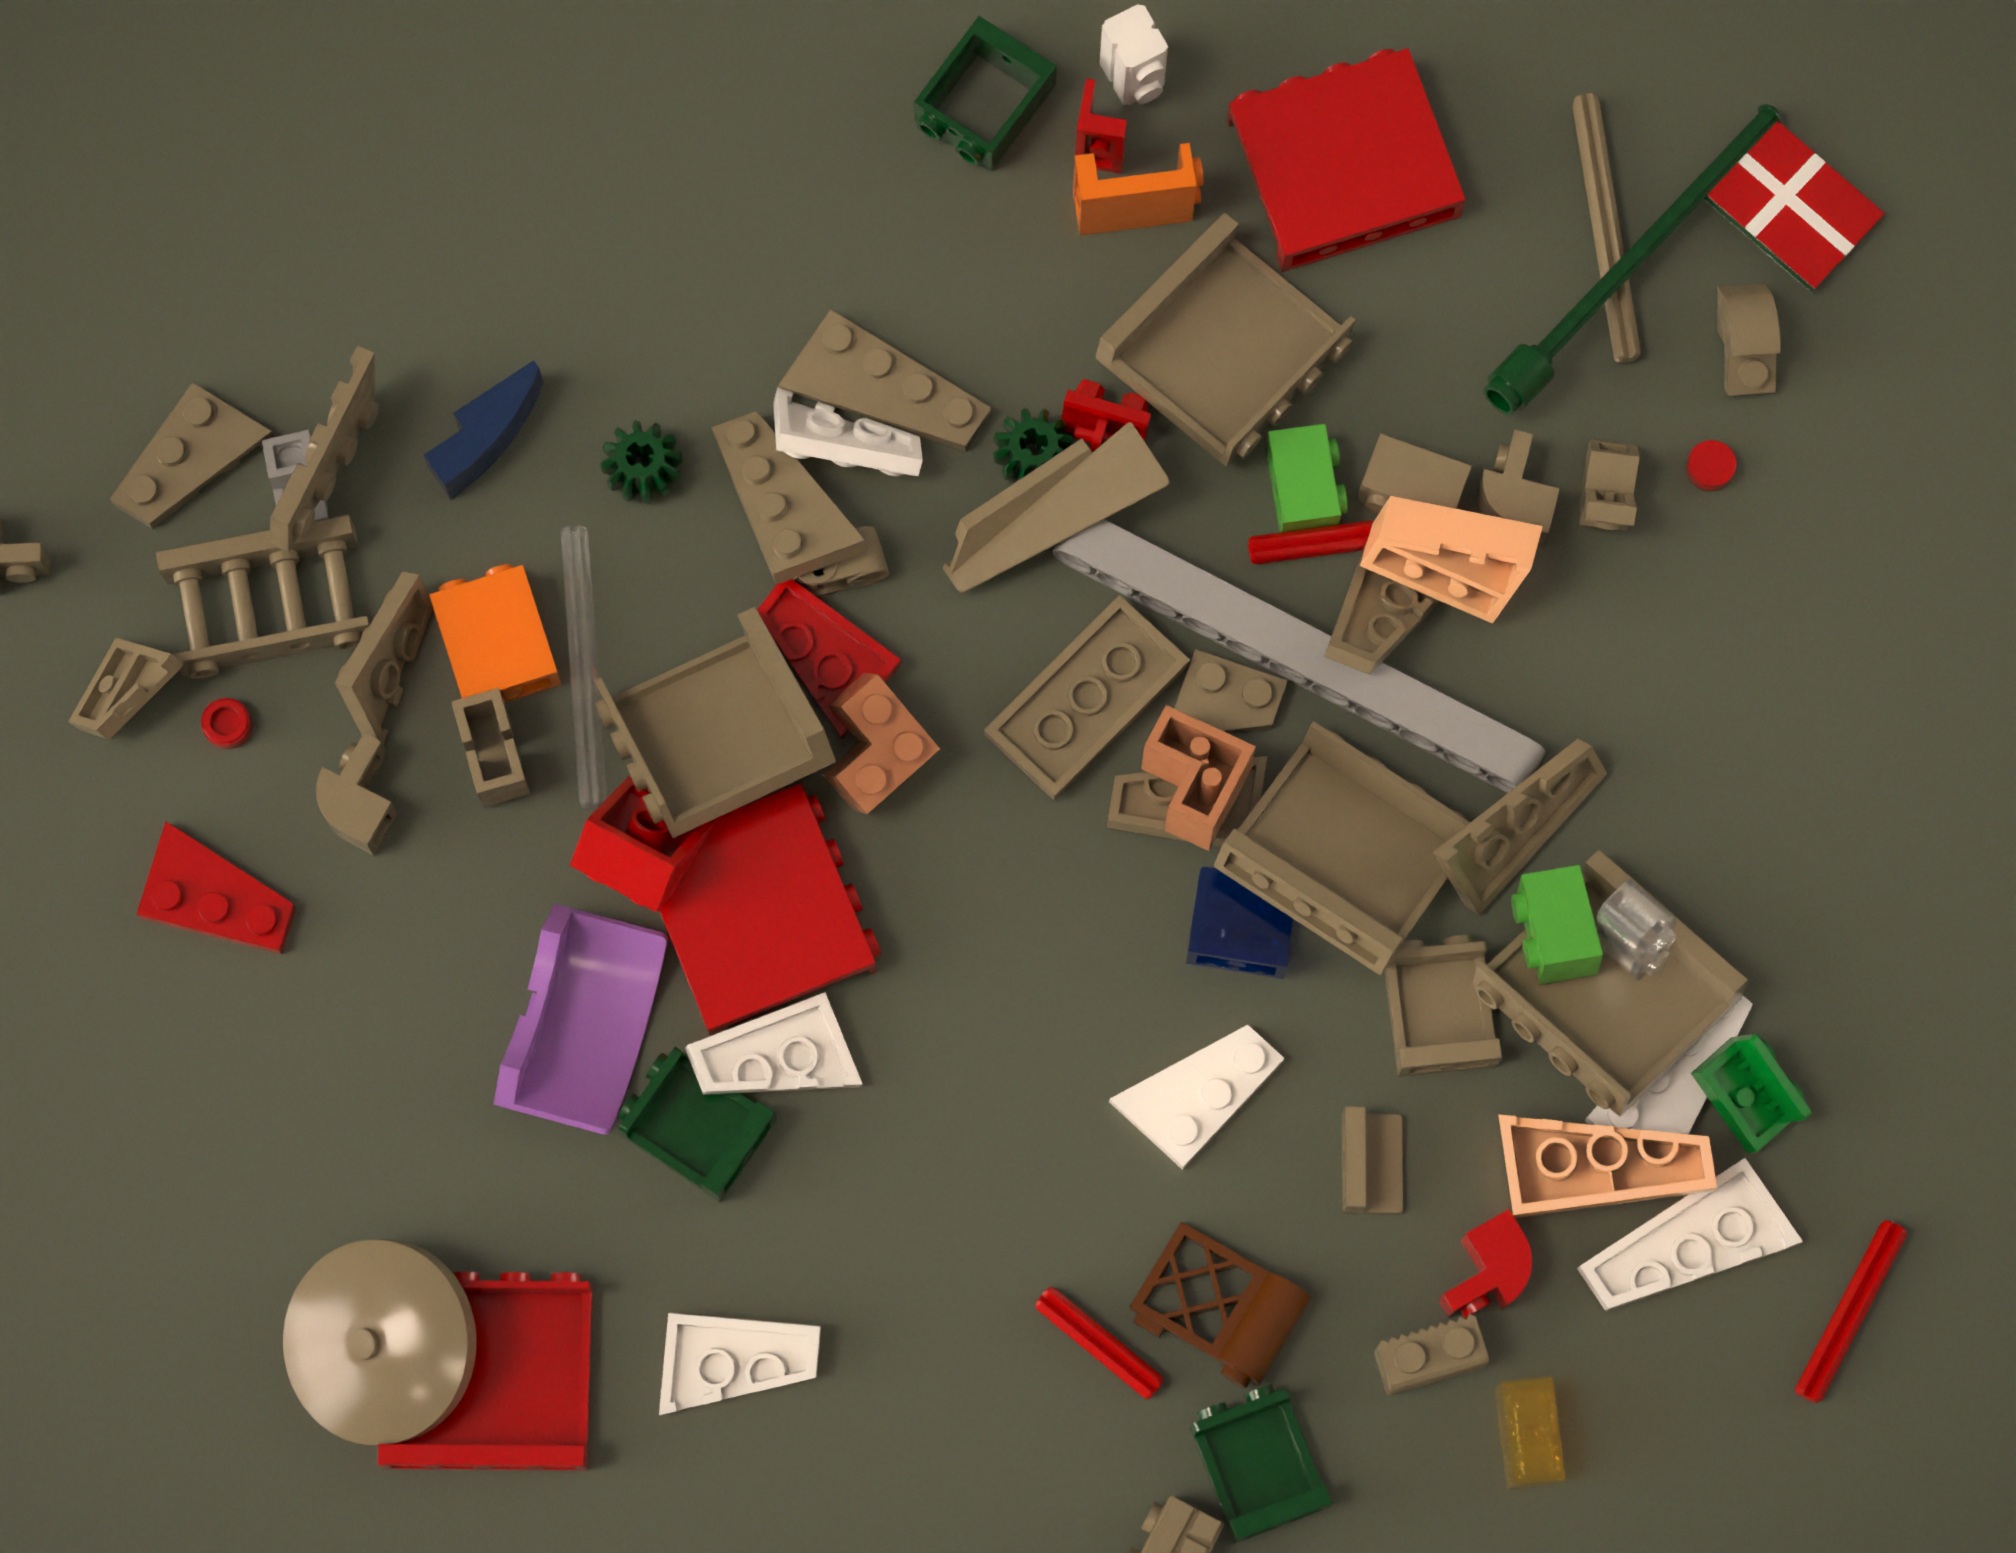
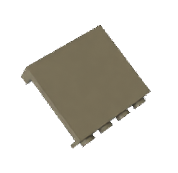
(1222, 344)
(716, 730)
(1343, 848)
(1608, 1025)

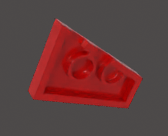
(822, 645)

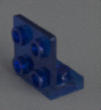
(1237, 929)

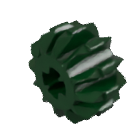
(1013, 442)
(648, 447)

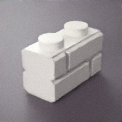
(1134, 55)

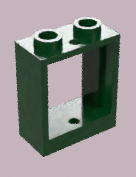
(1009, 56)

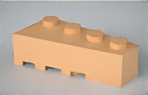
(1585, 1166)

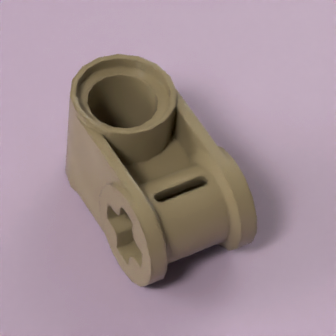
(852, 572)

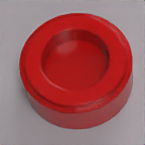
(1711, 465)
(226, 723)

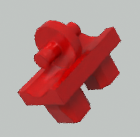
(1097, 419)

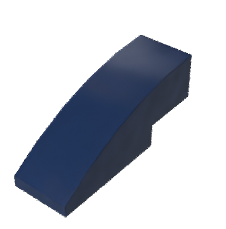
(485, 431)

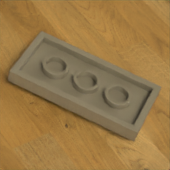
(1086, 697)

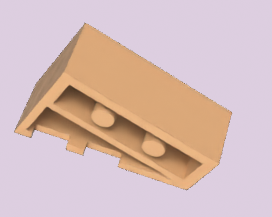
(1452, 554)

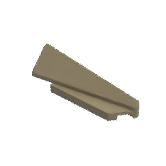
(1053, 505)

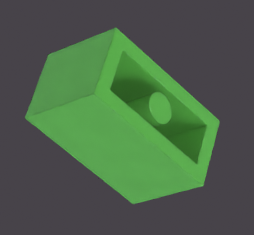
(1304, 477)
(1558, 925)

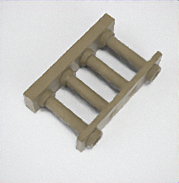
(234, 559)

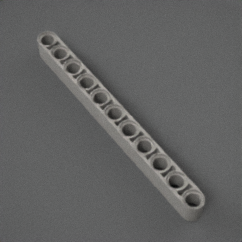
(1297, 654)

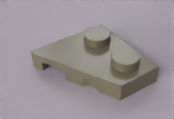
(122, 687)
(1230, 694)

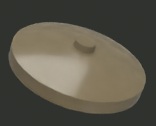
(379, 1341)

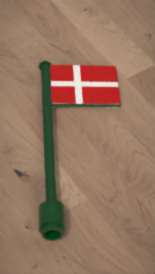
(1762, 185)

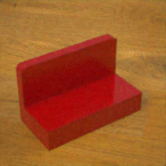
(1100, 134)

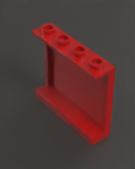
(1346, 158)
(766, 912)
(527, 1382)

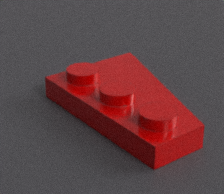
(212, 897)

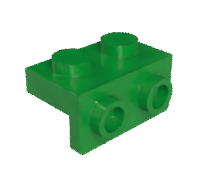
(1750, 1090)

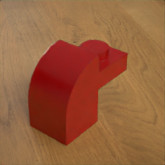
(1503, 1265)

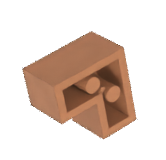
(887, 748)
(1205, 767)

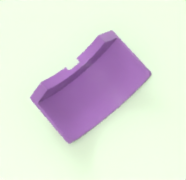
(586, 1021)

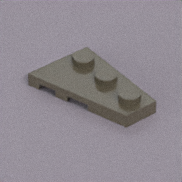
(1375, 619)

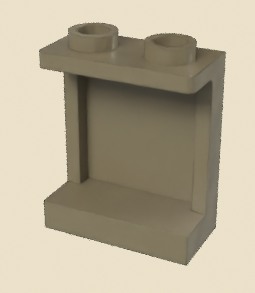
(1435, 1008)

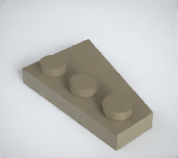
(186, 454)
(373, 672)
(1142, 802)

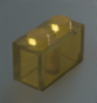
(1530, 1433)

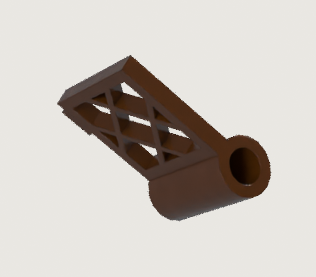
(1255, 1327)

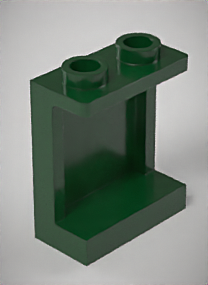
(693, 1133)
(1258, 1463)

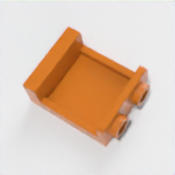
(1136, 199)
(495, 634)

